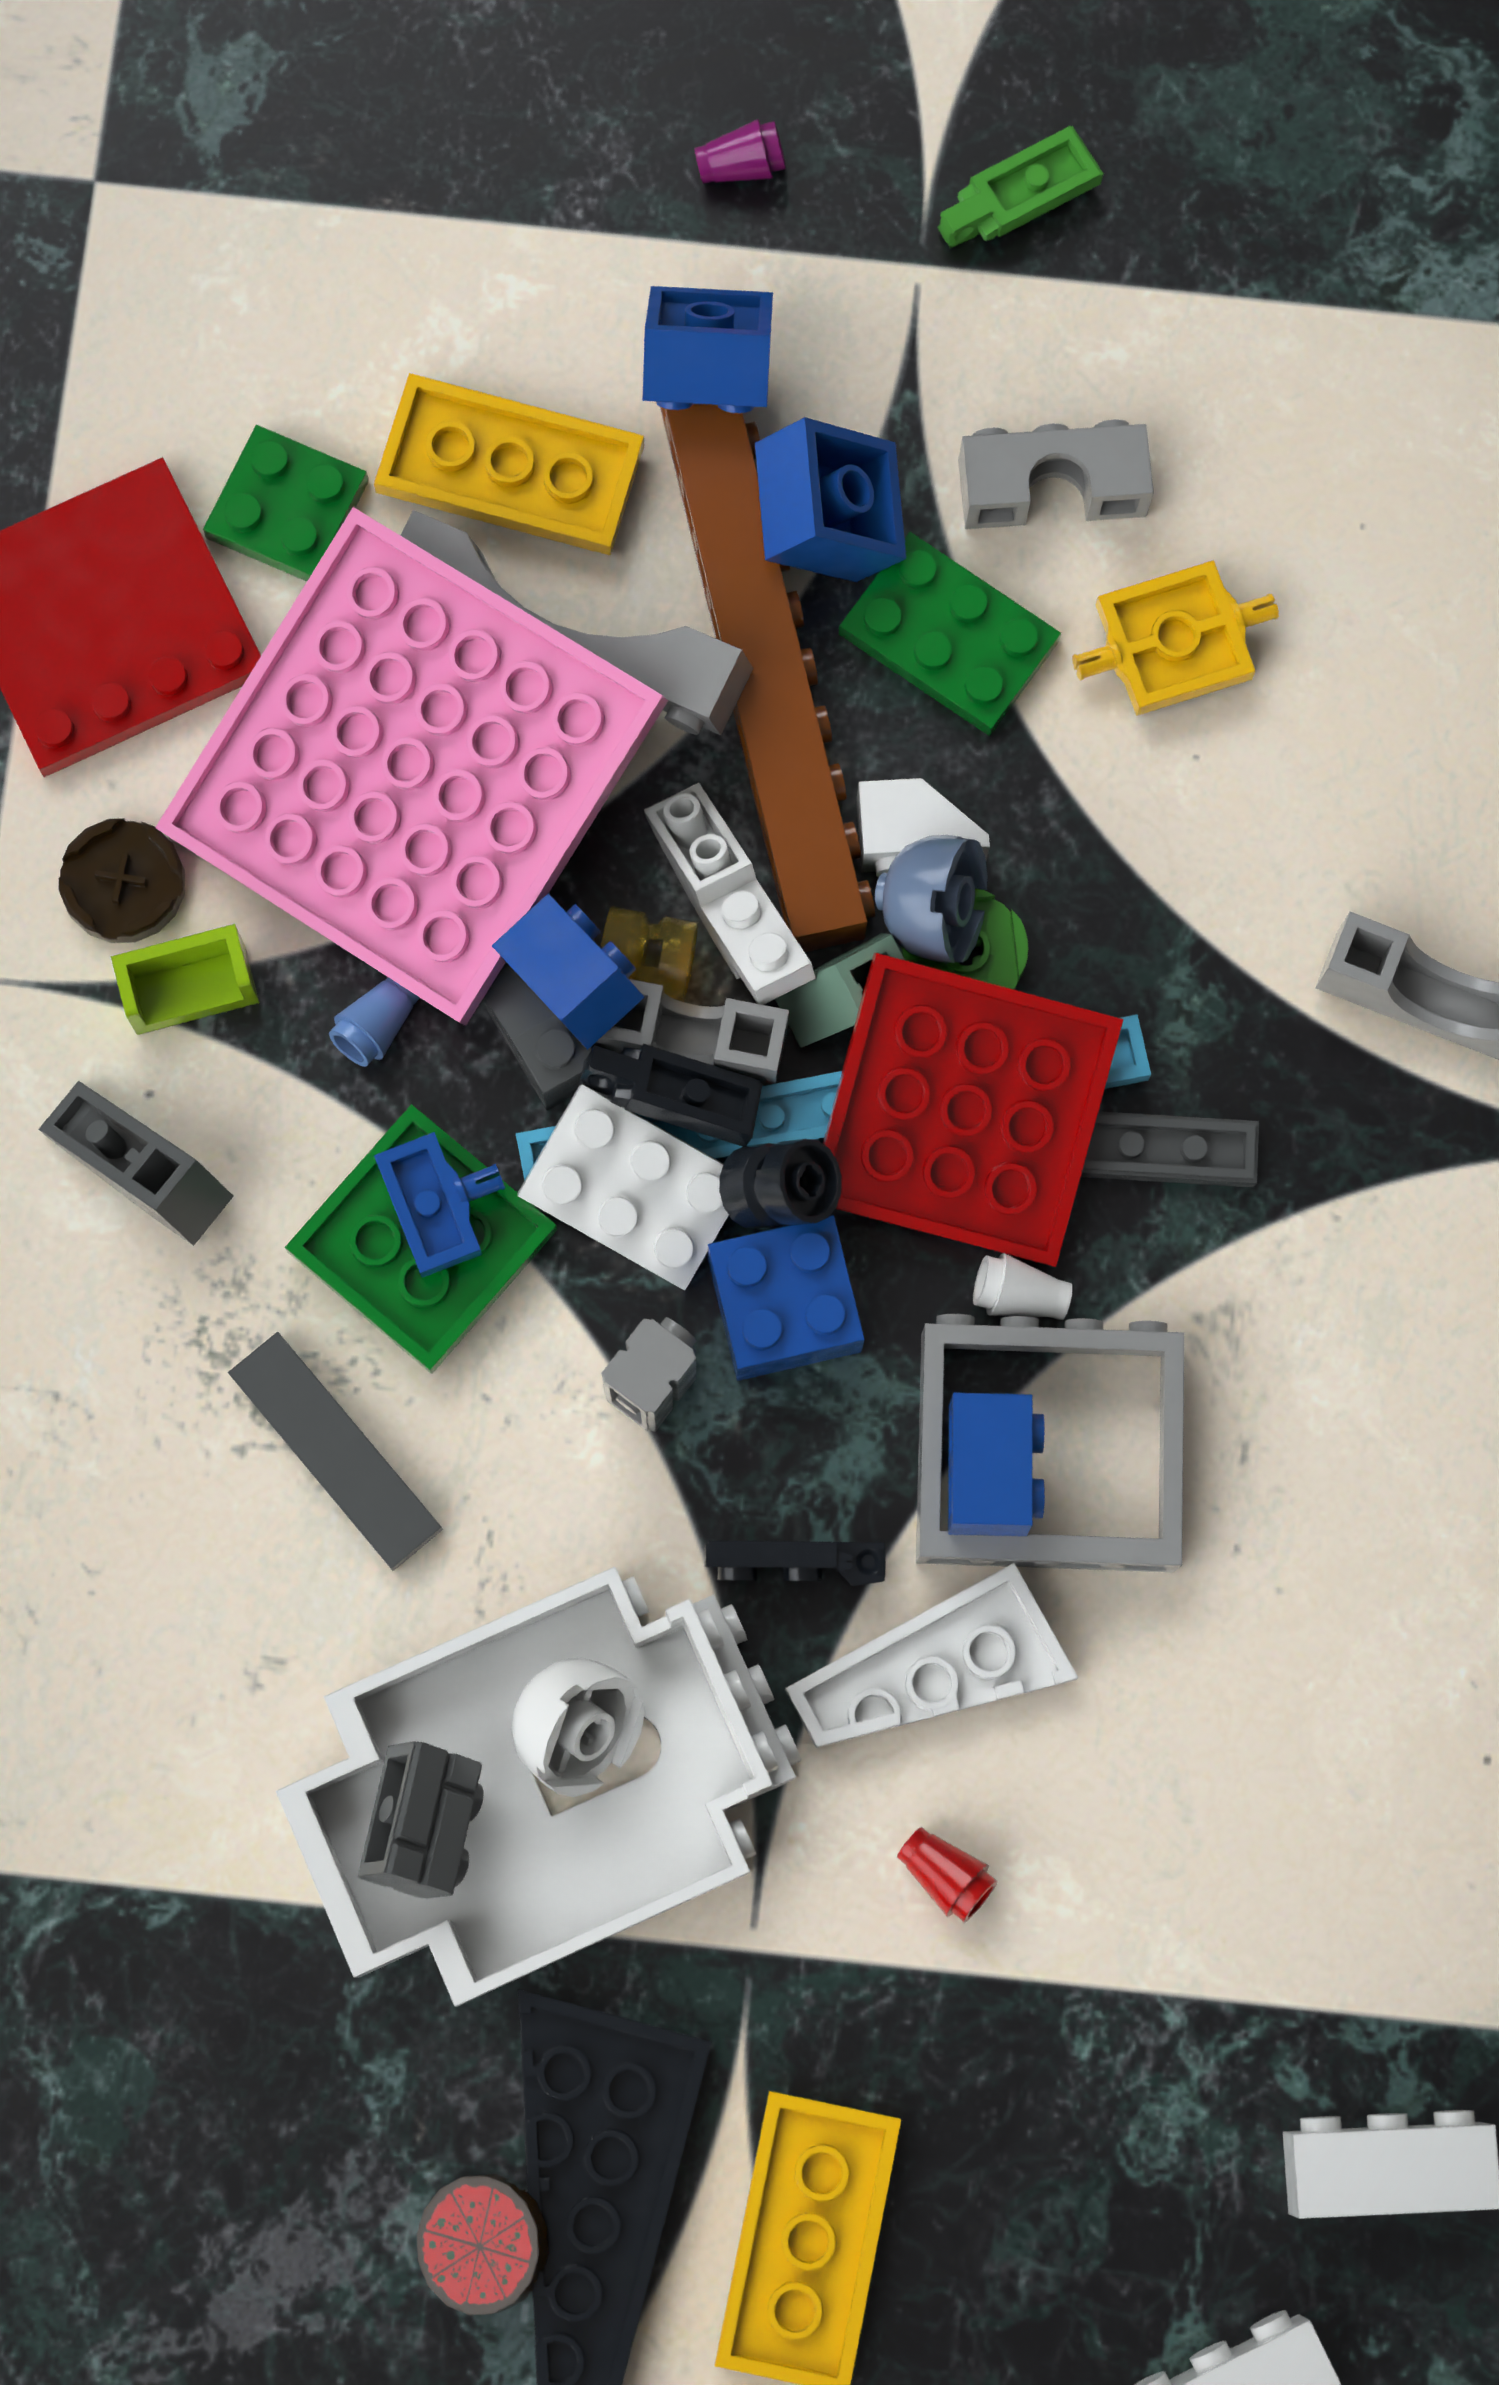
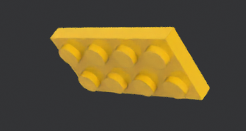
(509, 464)
(807, 2241)

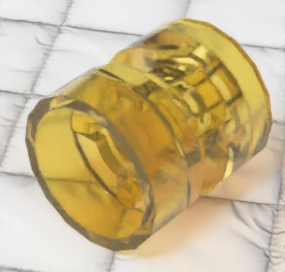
(632, 931)

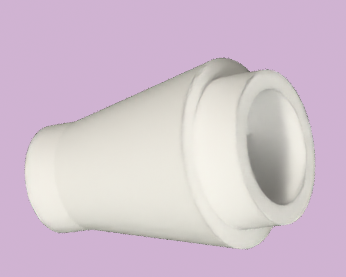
(1017, 1289)

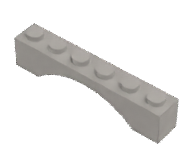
(685, 666)

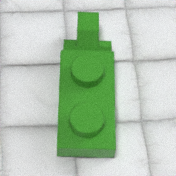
(1021, 188)

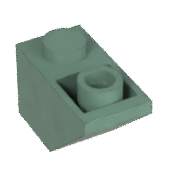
(835, 995)

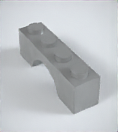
(1397, 979)

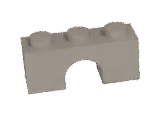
(1103, 462)
(733, 1036)

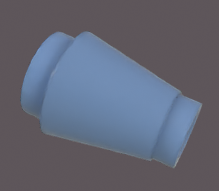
(372, 1022)

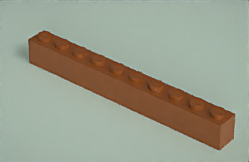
(776, 712)

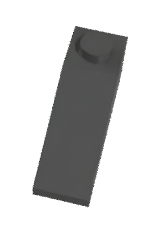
(536, 1037)
(137, 1162)

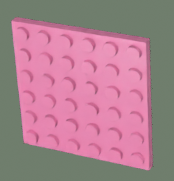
(410, 764)

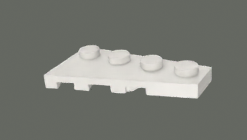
(947, 1659)

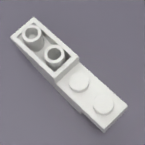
(728, 895)

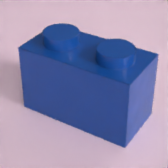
(569, 970)
(993, 1464)

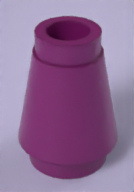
(742, 154)

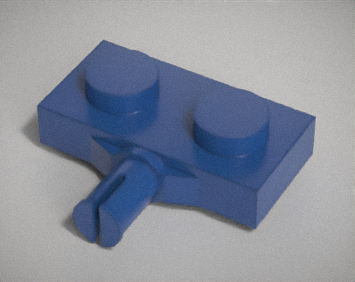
(434, 1202)

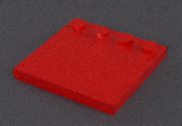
(113, 618)
(968, 1108)

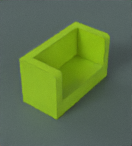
(185, 979)

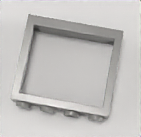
(1040, 1550)

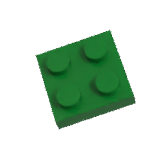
(284, 503)

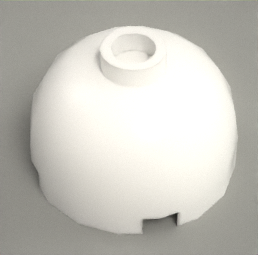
(576, 1723)

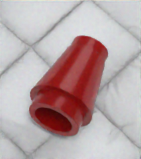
(947, 1874)

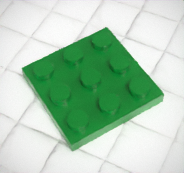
(366, 1260)

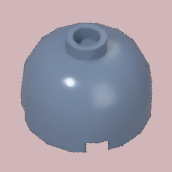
(932, 896)

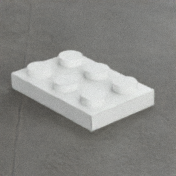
(629, 1186)

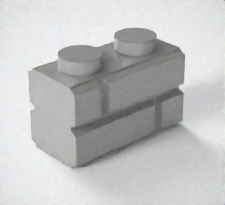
(651, 1372)

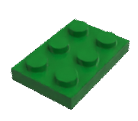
(950, 634)

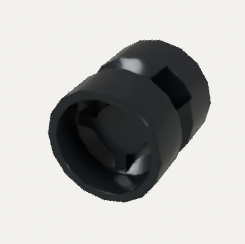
(780, 1184)

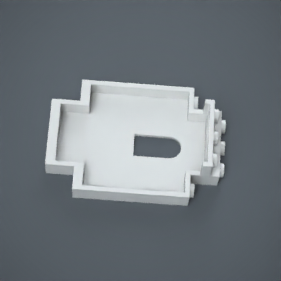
(534, 1878)

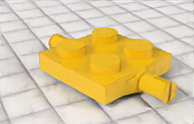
(1175, 637)

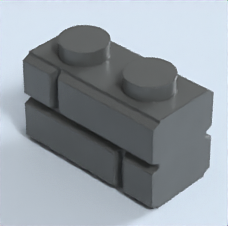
(422, 1820)

